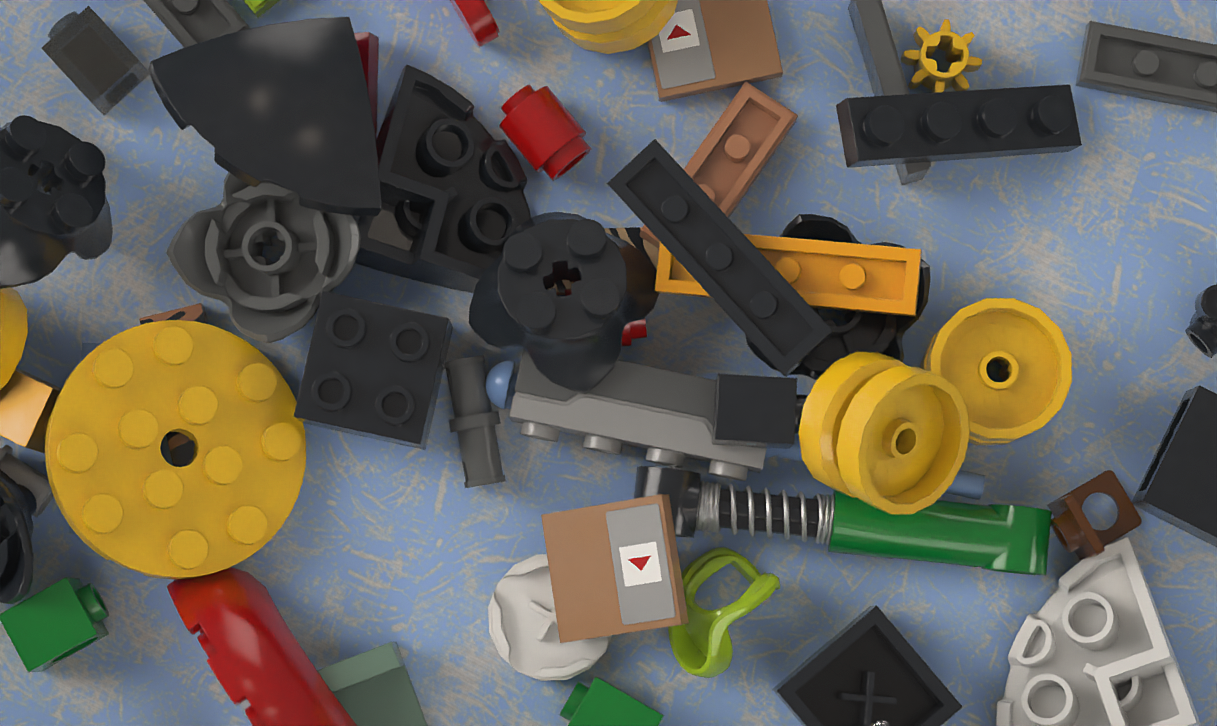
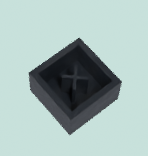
(373, 370)
(867, 678)

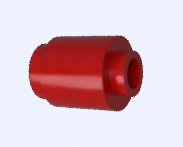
(544, 131)

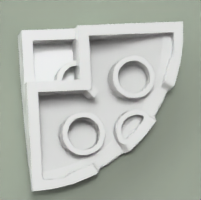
(1096, 654)

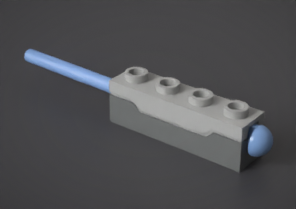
(645, 410)

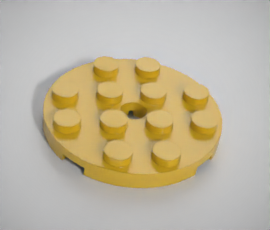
(110, 463)

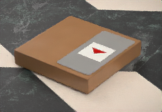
(714, 47)
(614, 568)

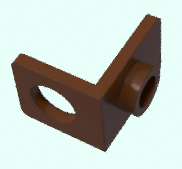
(1073, 527)

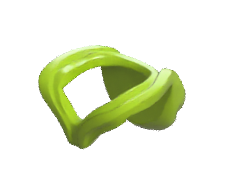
(705, 643)

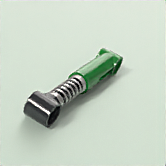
(945, 532)

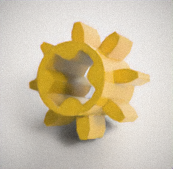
(955, 52)

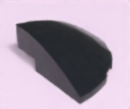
(282, 109)
(443, 189)

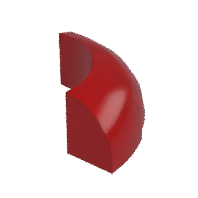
(255, 651)

